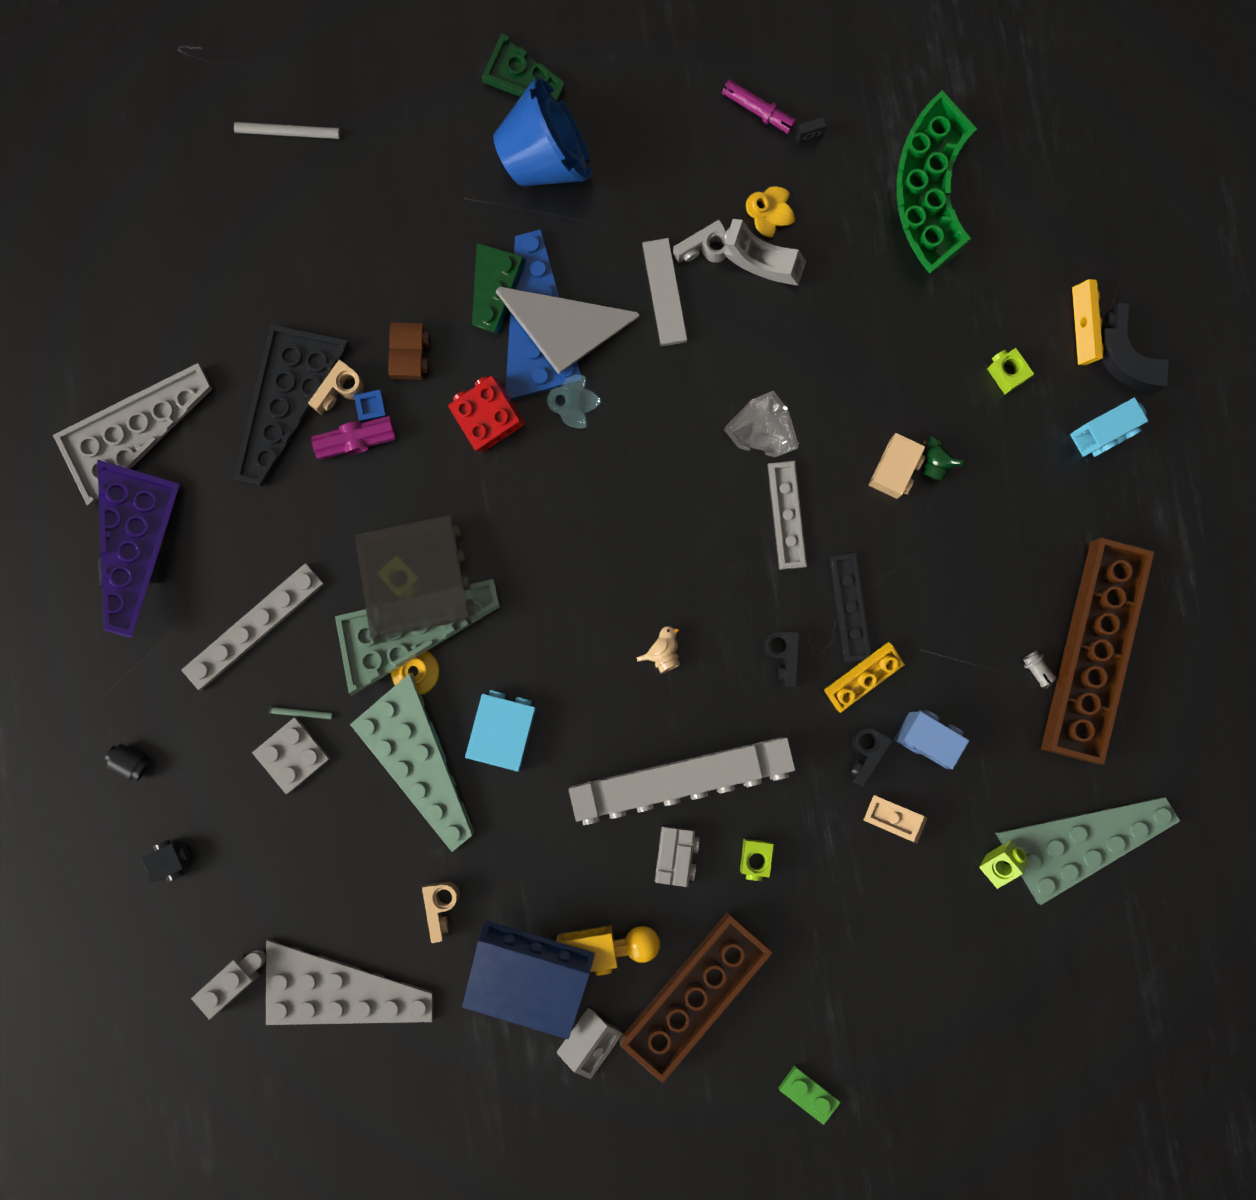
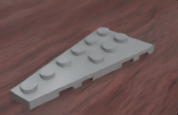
(129, 427)
(326, 991)

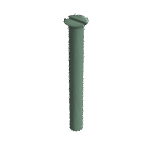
(296, 712)

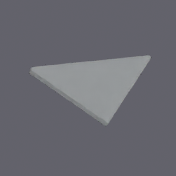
(564, 327)

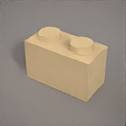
(897, 466)

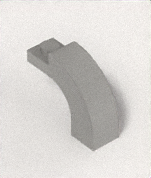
(762, 258)

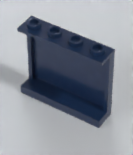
(527, 979)

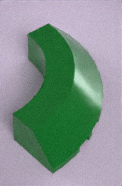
(926, 182)

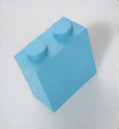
(1110, 428)

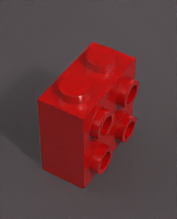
(486, 413)

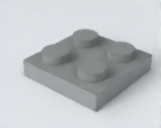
(291, 755)

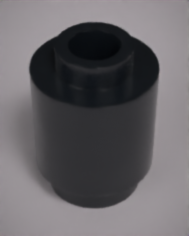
(126, 762)

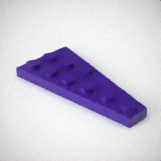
(132, 528)

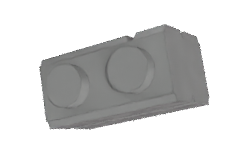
(675, 856)

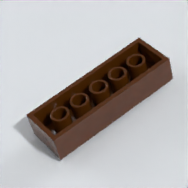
(694, 997)

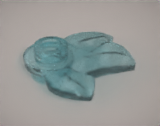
(577, 401)

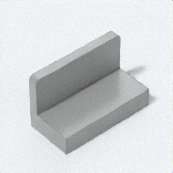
(589, 1044)

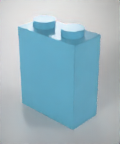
(501, 731)

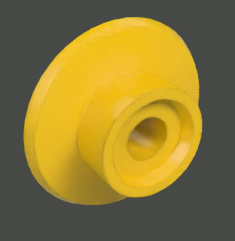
(427, 674)

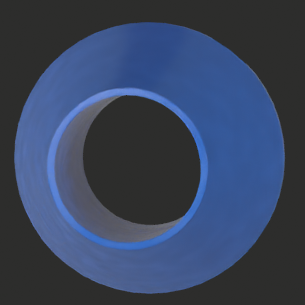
(541, 140)

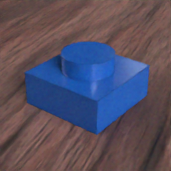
(370, 406)

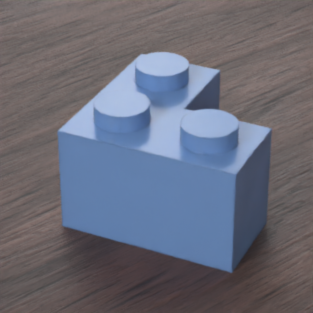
(930, 738)

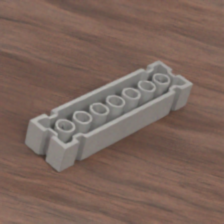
(680, 779)

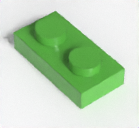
(809, 1095)

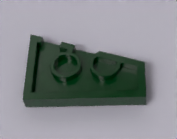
(514, 70)
(493, 270)

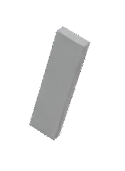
(664, 292)
(787, 515)

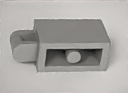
(229, 983)

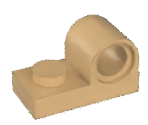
(326, 394)
(895, 819)
(434, 907)

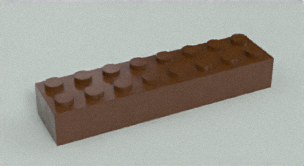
(1097, 651)

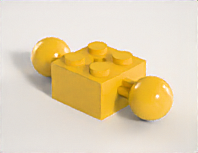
(640, 945)

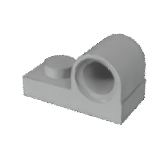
(701, 241)

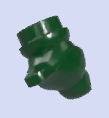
(938, 459)

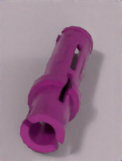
(767, 111)

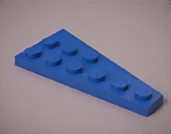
(526, 365)

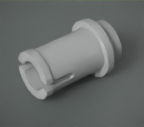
(1038, 667)

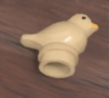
(663, 650)

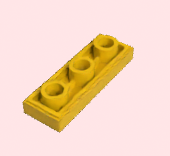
(1087, 322)
(864, 677)

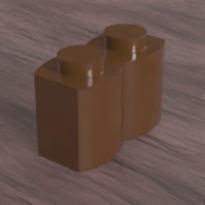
(406, 351)

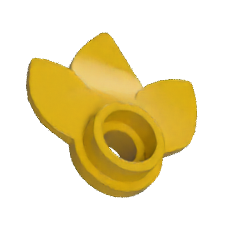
(774, 211)

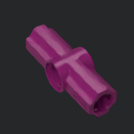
(353, 438)

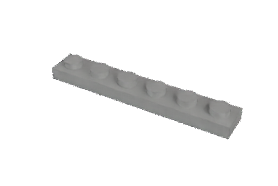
(252, 627)

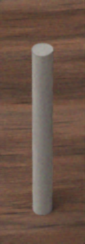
(287, 130)

